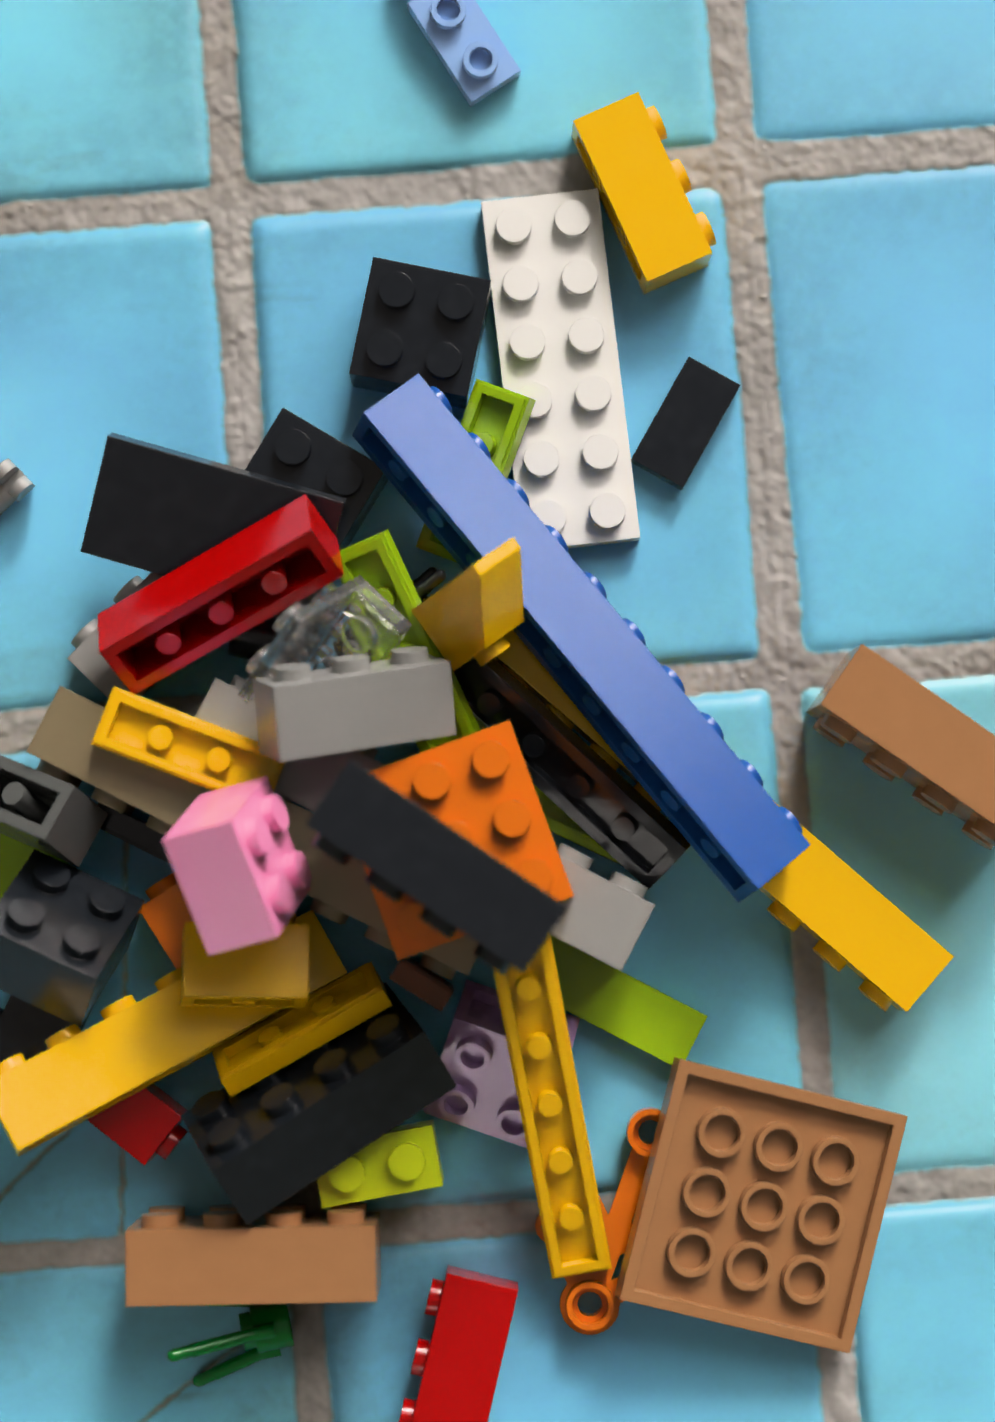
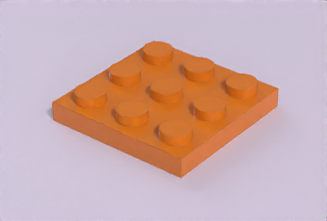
(487, 797)

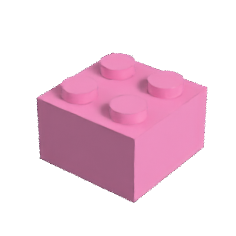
(238, 865)

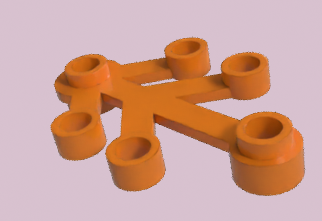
(617, 1228)

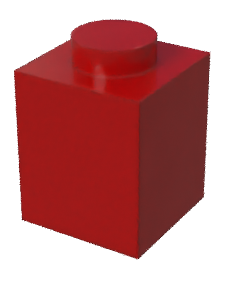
(144, 1124)

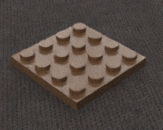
(760, 1205)

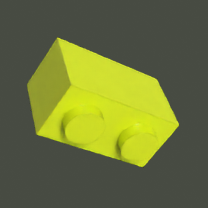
(392, 1165)

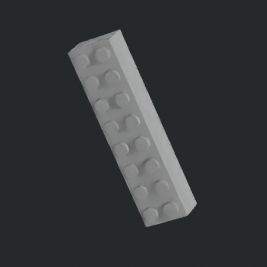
(600, 917)

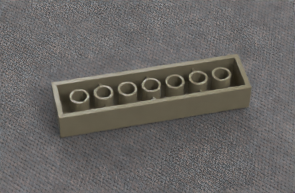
(124, 784)

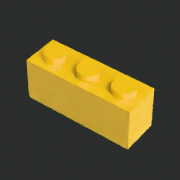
(643, 192)

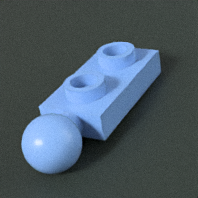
(465, 45)

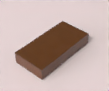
(422, 983)

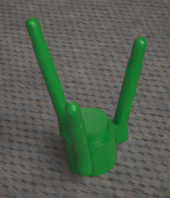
(263, 1328)

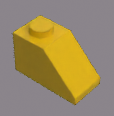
(476, 608)

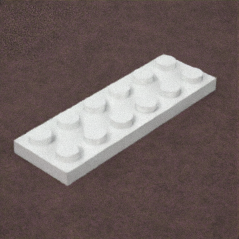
(564, 354)

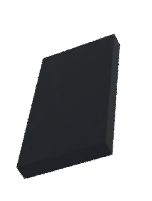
(169, 506)

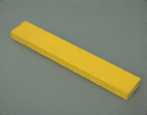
(553, 1116)

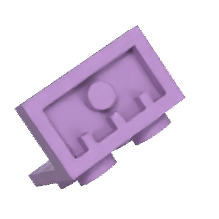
(482, 1068)

